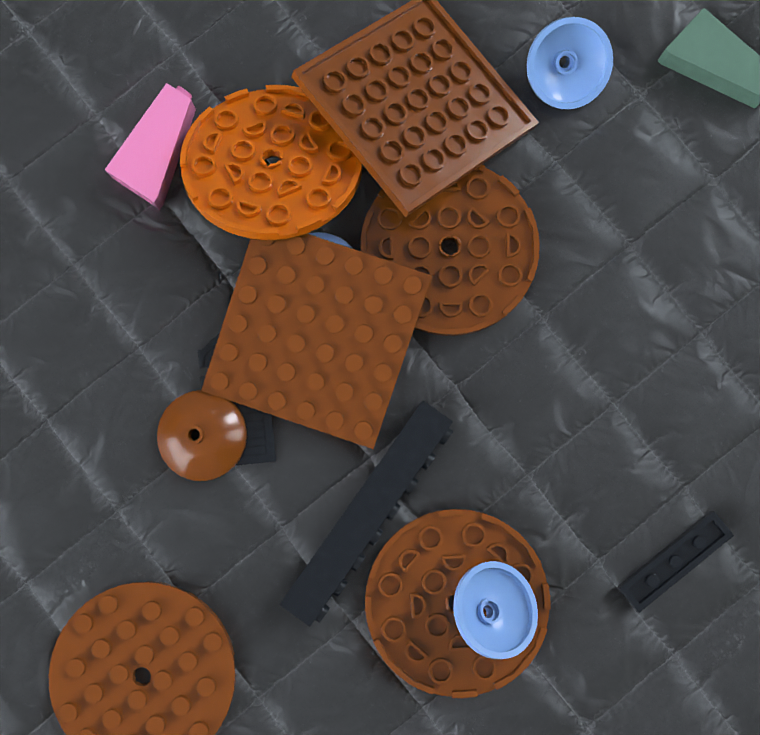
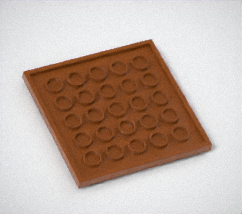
(415, 102)
(317, 335)

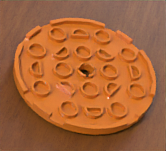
(246, 197)

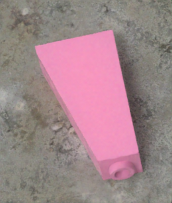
(154, 146)

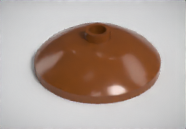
(220, 438)

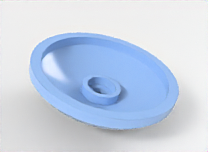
(586, 67)
(508, 606)

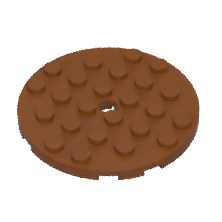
(493, 256)
(412, 592)
(152, 629)

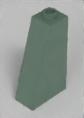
(715, 59)

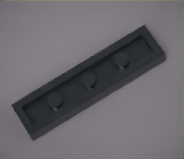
(675, 561)

